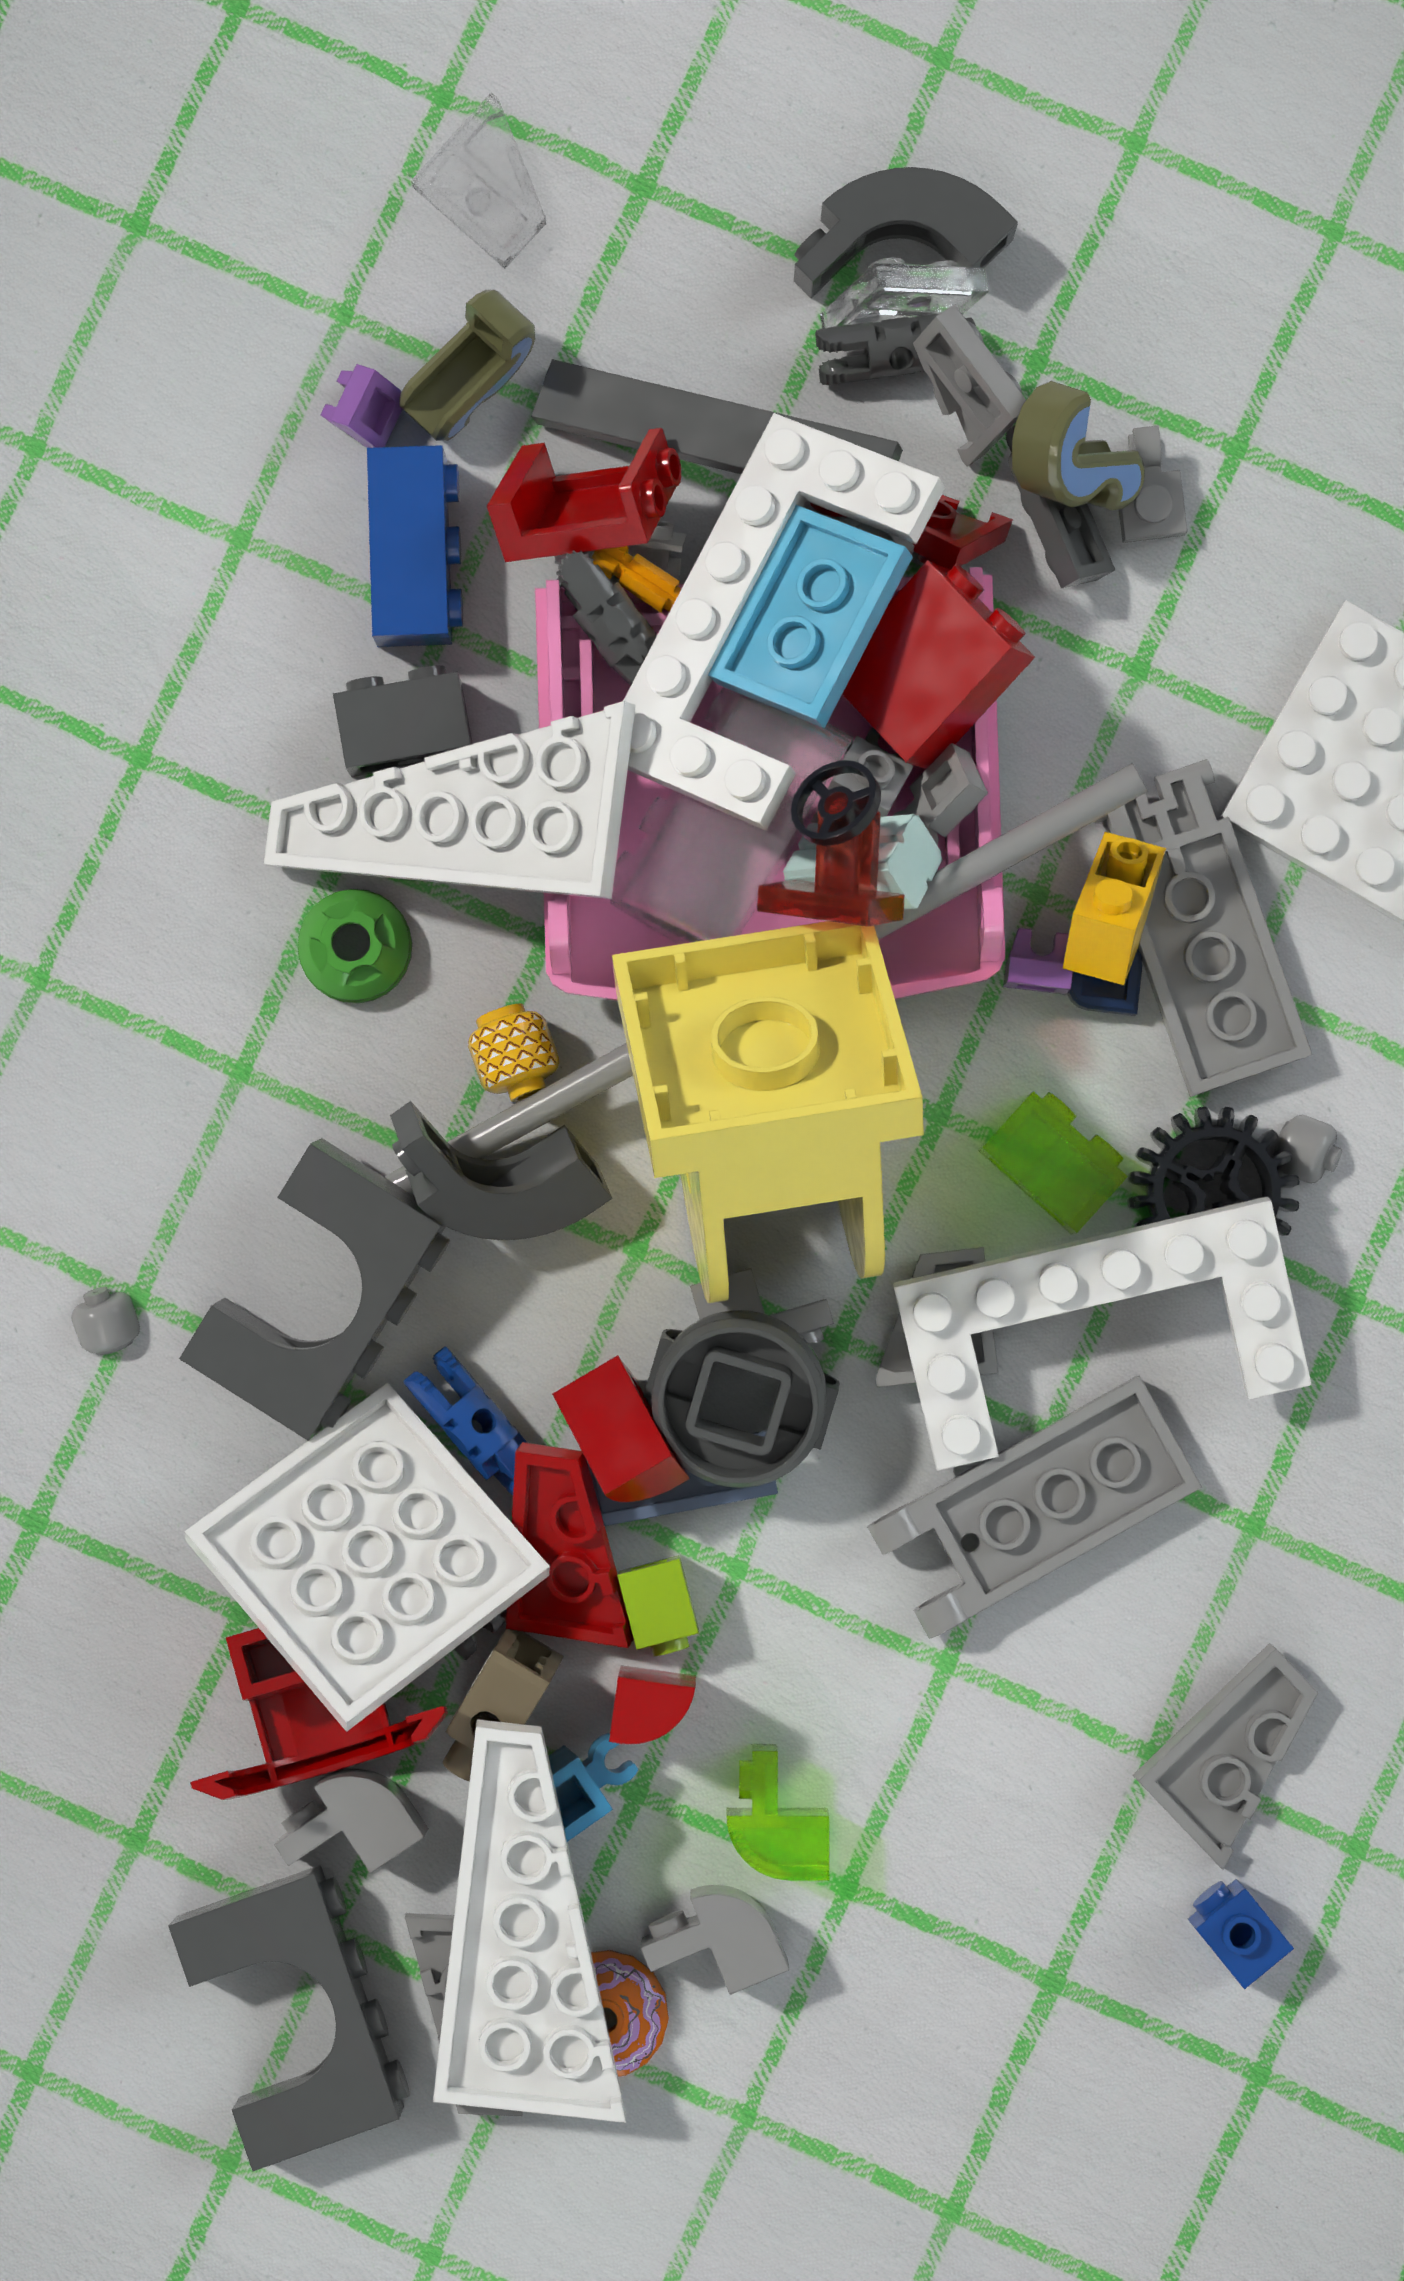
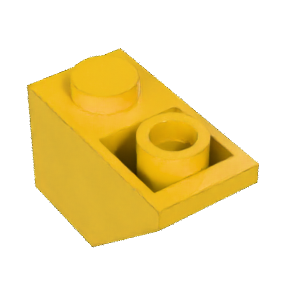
(1113, 908)

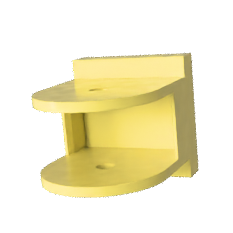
(770, 1079)

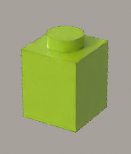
(659, 1605)

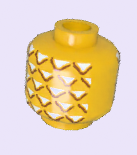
(513, 1051)

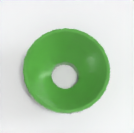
(377, 970)

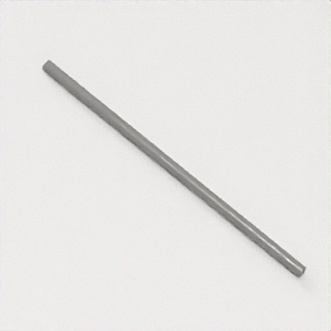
(946, 885)

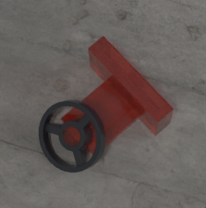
(844, 856)

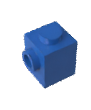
(1238, 1931)

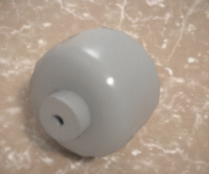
(1311, 1147)
(105, 1321)

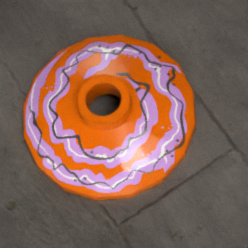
(639, 2005)

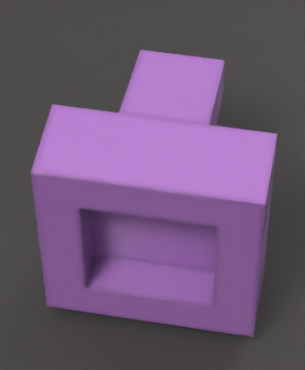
(366, 406)
(1036, 972)

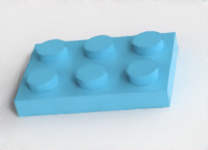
(810, 616)

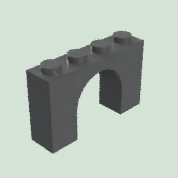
(304, 1379)
(300, 1926)

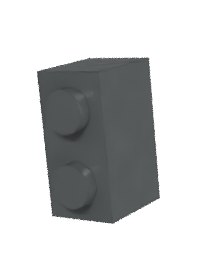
(401, 720)

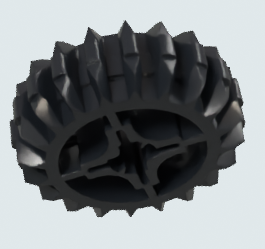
(1228, 1163)

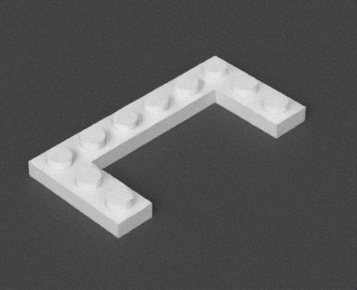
(784, 471)
(1225, 1242)

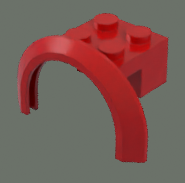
(298, 1730)

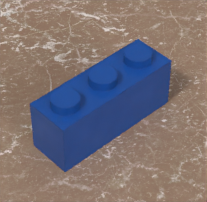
(412, 546)

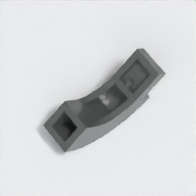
(904, 204)
(503, 1197)

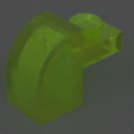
(772, 1839)

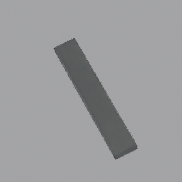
(694, 424)

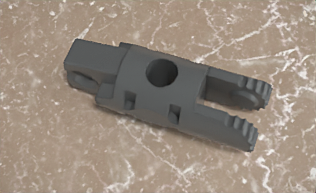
(886, 346)
(606, 615)

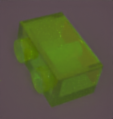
(1055, 1161)

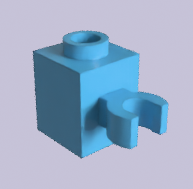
(580, 1784)

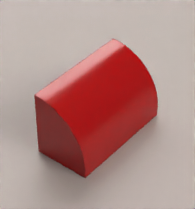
(619, 1434)
(649, 1704)

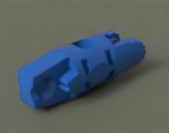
(488, 1451)

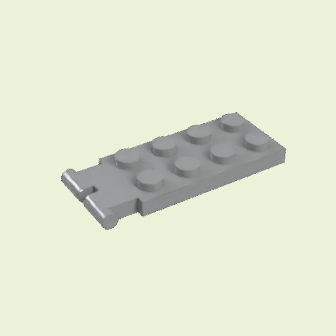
(1209, 940)

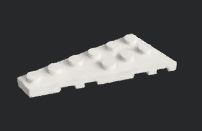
(490, 814)
(521, 1977)

